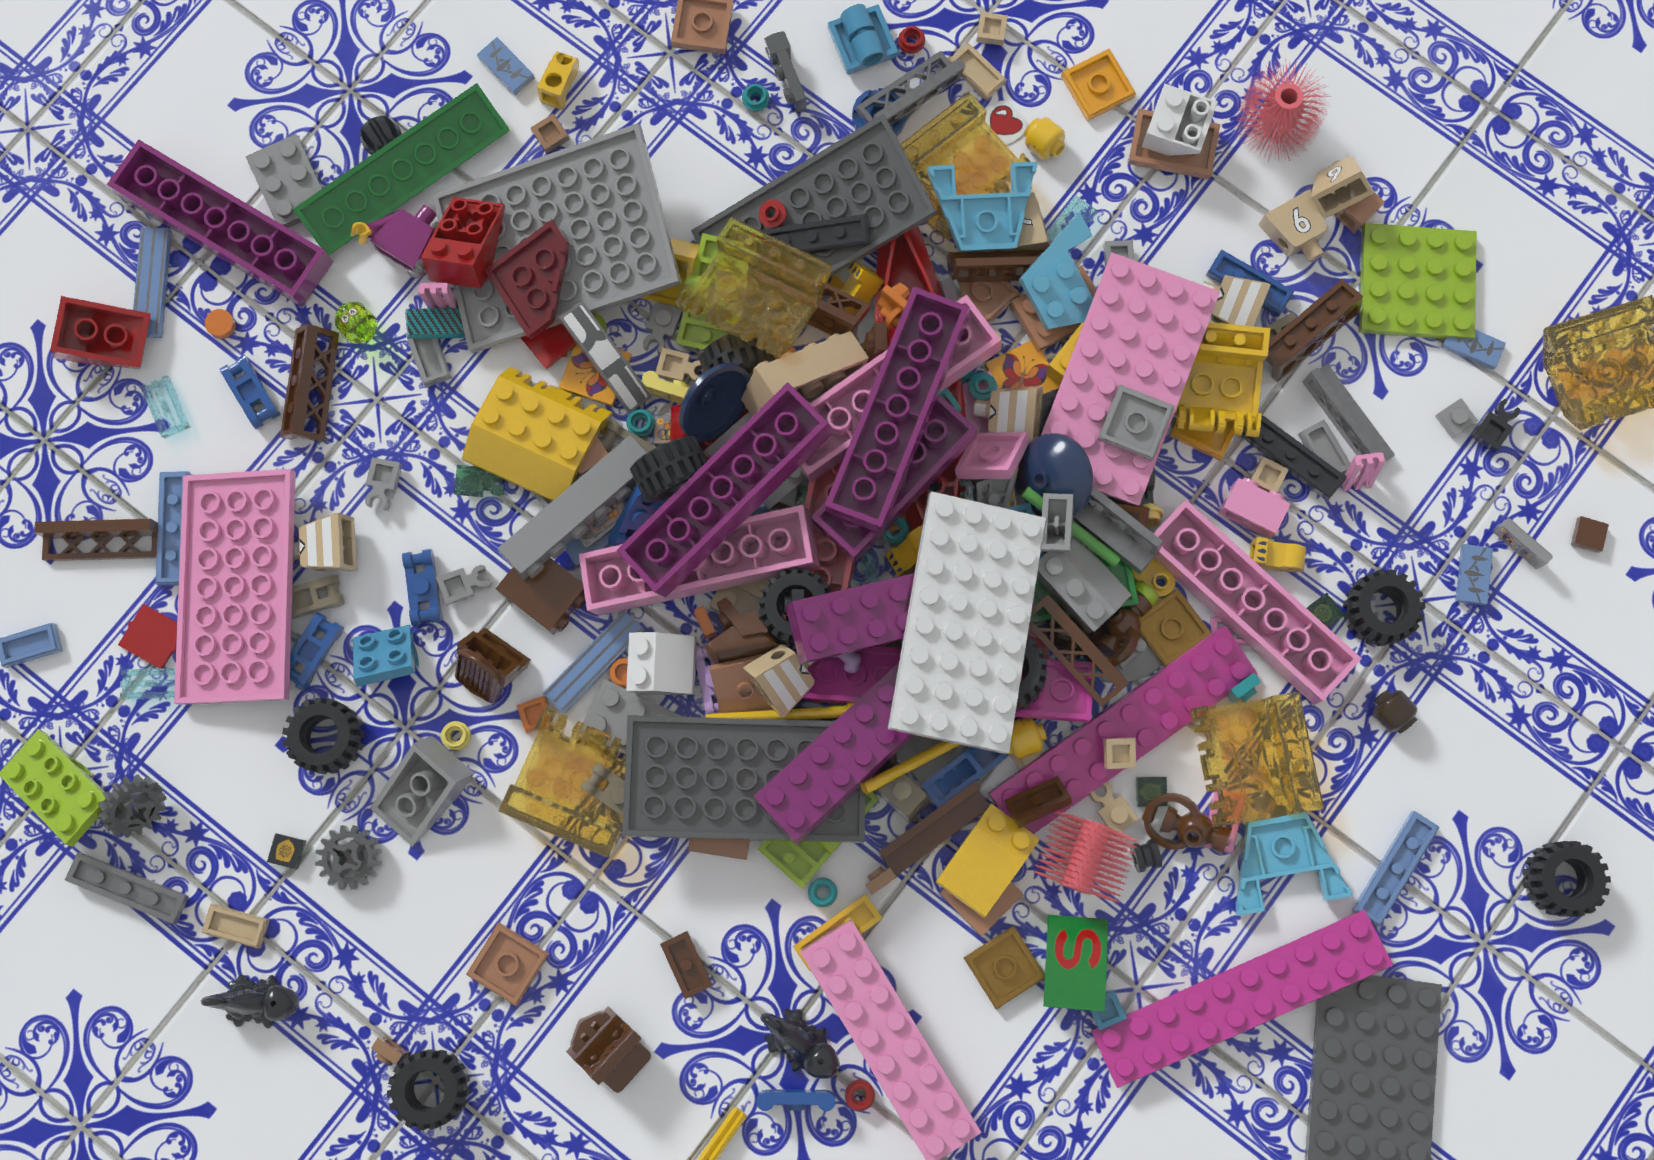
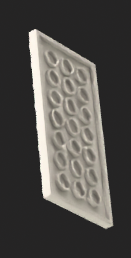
(967, 623)

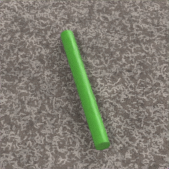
(1078, 532)

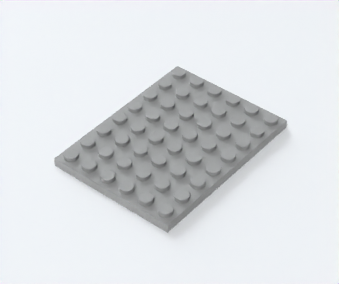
(606, 209)

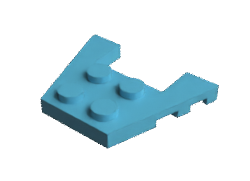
(984, 220)
(1055, 282)
(1284, 848)

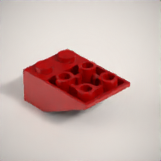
(464, 243)

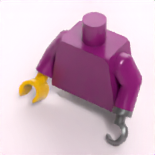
(400, 237)

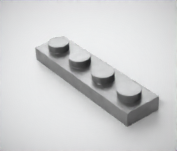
(126, 888)

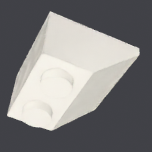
(661, 664)

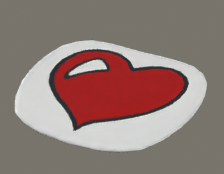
(1005, 121)

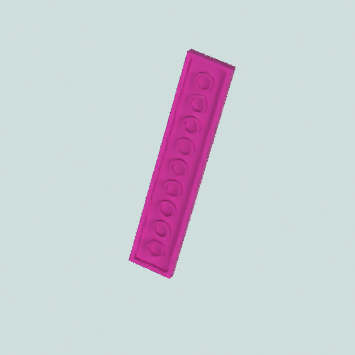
(1061, 698)
(1146, 713)
(1242, 998)

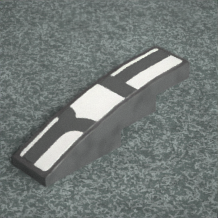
(604, 356)

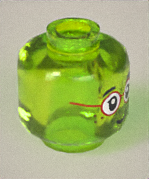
(356, 322)

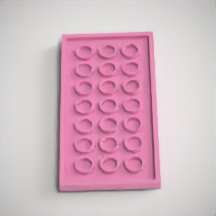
(1137, 336)
(235, 587)

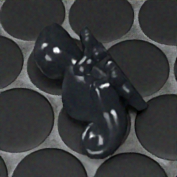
(259, 1001)
(801, 1043)

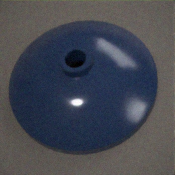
(714, 402)
(1061, 464)

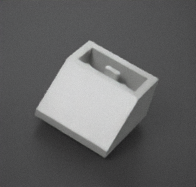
(1179, 122)

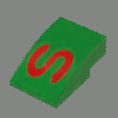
(1076, 963)

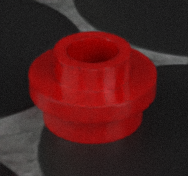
(911, 32)
(778, 219)
(866, 1102)

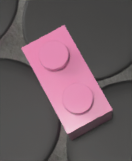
(1254, 507)

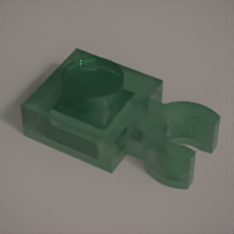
(474, 481)

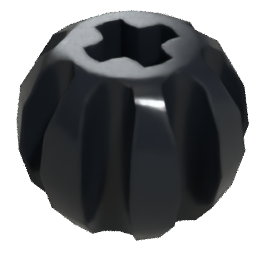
(378, 133)

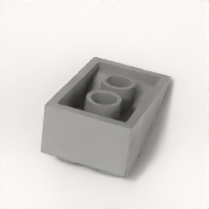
(421, 789)

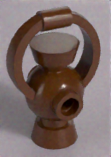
(1121, 627)
(1193, 828)

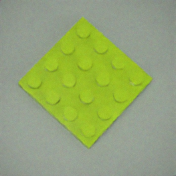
(1417, 281)

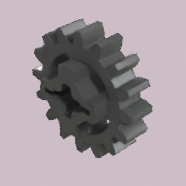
(117, 811)
(356, 848)

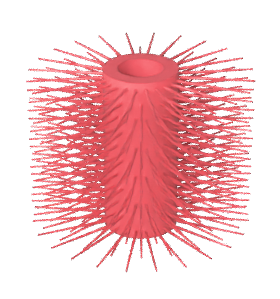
(1284, 108)
(1086, 855)

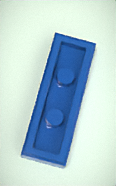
(1226, 264)

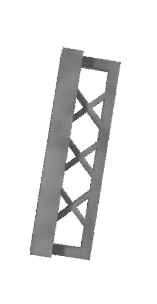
(913, 97)
(1345, 413)
(1119, 531)

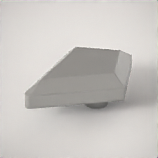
(995, 491)

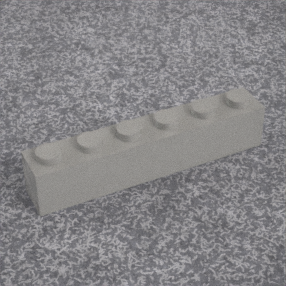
(573, 511)

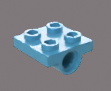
(862, 38)
(384, 655)

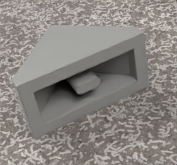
(1058, 528)

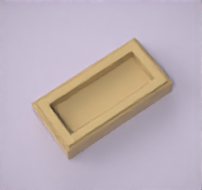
(979, 72)
(235, 926)

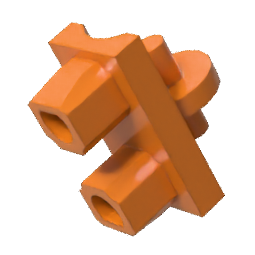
(893, 303)

